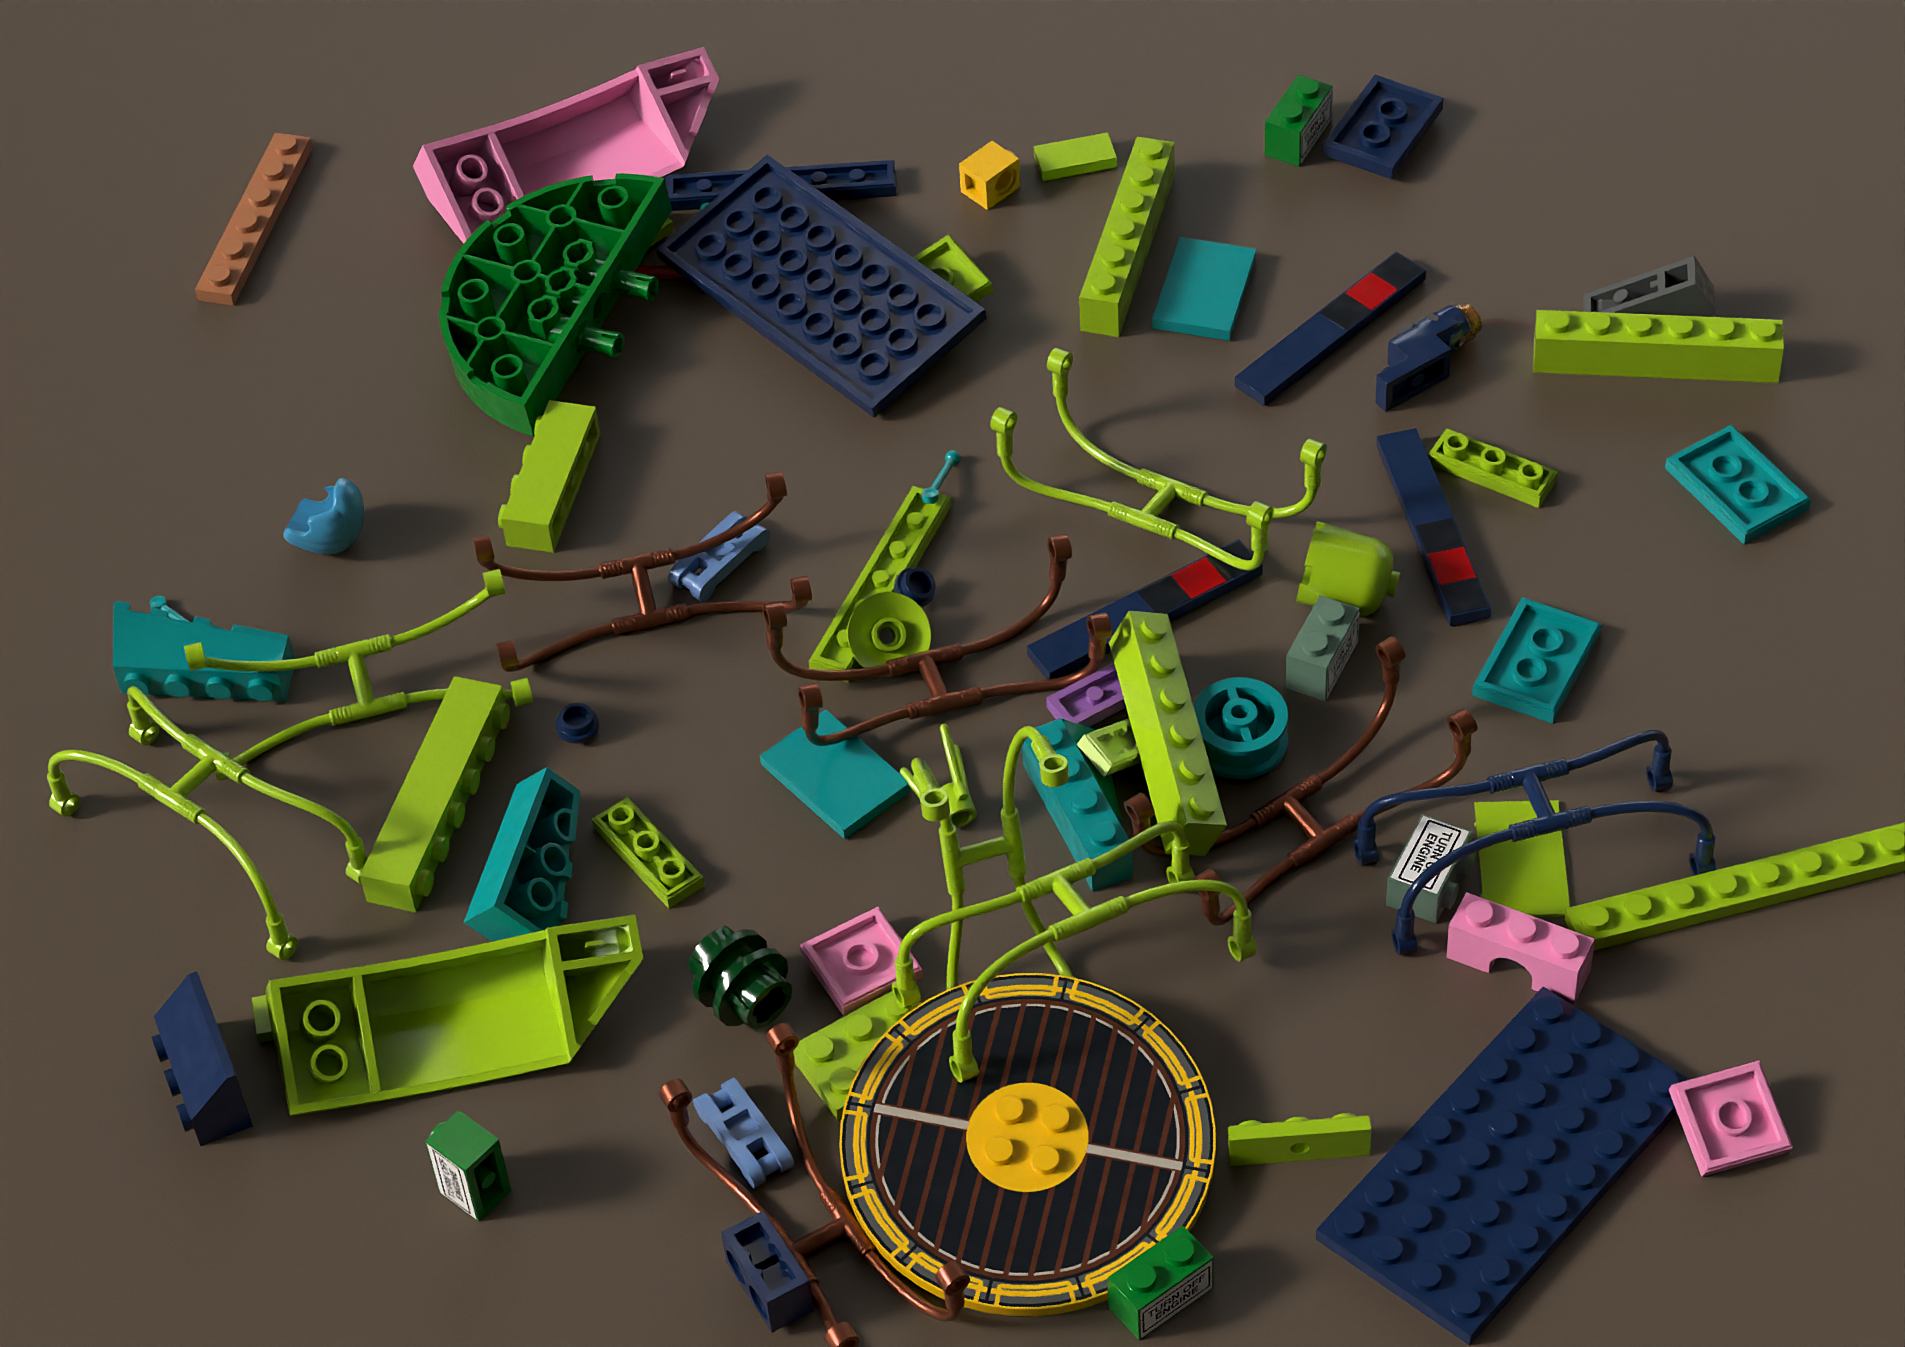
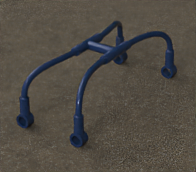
(1547, 820)

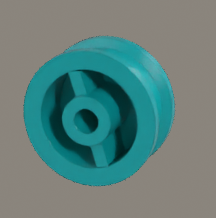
(1242, 727)

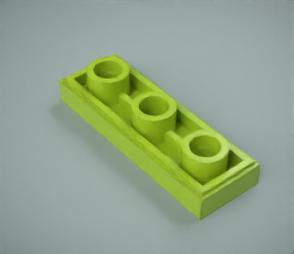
(1492, 468)
(648, 852)
(1299, 1139)

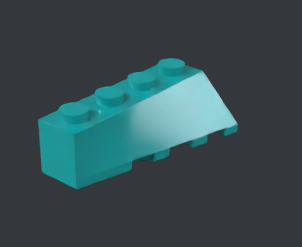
(153, 657)
(1084, 806)
(528, 861)

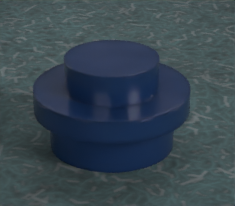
(916, 584)
(577, 723)

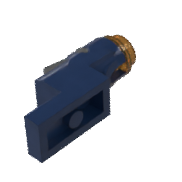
(1423, 352)

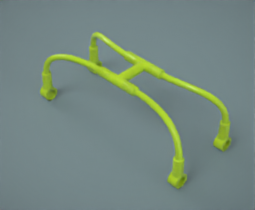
(1258, 514)
(354, 654)
(145, 731)
(936, 807)
(1084, 917)

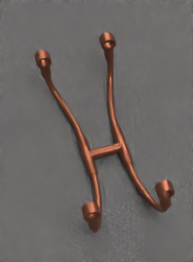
(638, 567)
(1390, 654)
(810, 695)
(950, 1277)

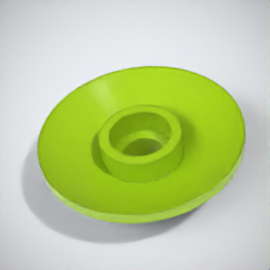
(891, 612)

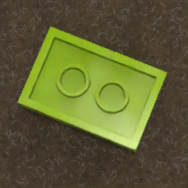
(837, 1051)

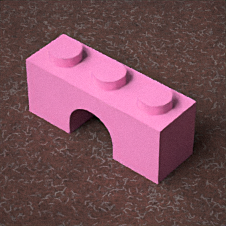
(1550, 953)

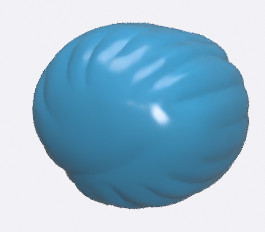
(329, 524)

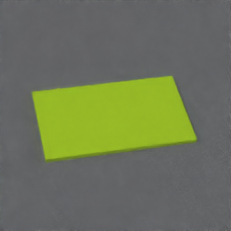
(1526, 872)

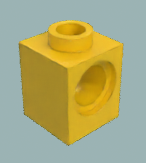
(989, 175)

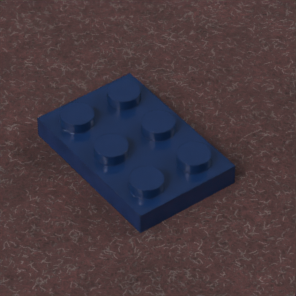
(1383, 126)

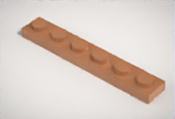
(253, 219)

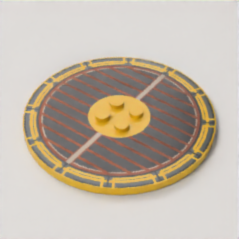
(1046, 1164)

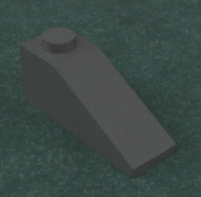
(1667, 290)

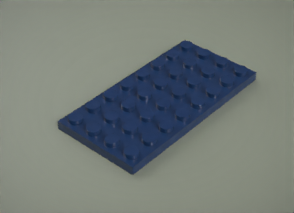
(821, 285)
(1503, 1165)

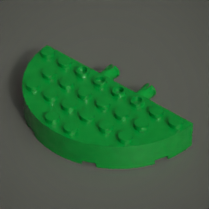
(539, 286)

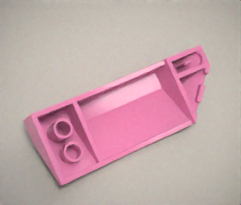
(622, 126)

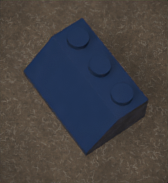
(199, 1064)

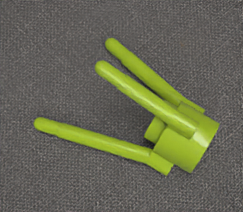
(960, 801)

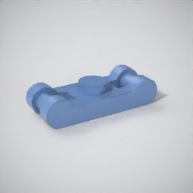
(719, 560)
(743, 1132)

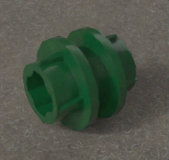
(740, 977)

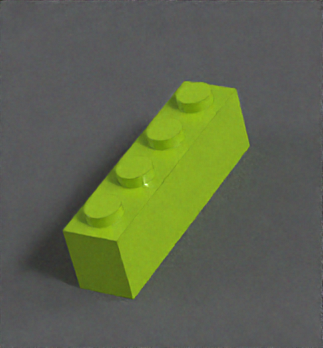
(549, 476)

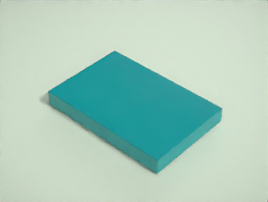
(1204, 288)
(1737, 484)
(1537, 660)
(838, 782)

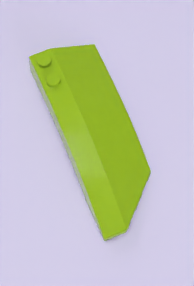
(447, 1015)

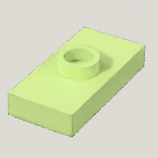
(1111, 747)

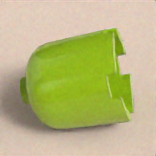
(1347, 569)

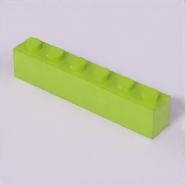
(1127, 237)
(1658, 346)
(1167, 730)
(435, 794)

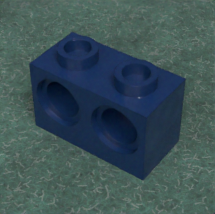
(767, 1271)

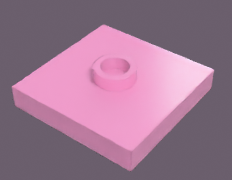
(856, 960)
(1730, 1118)

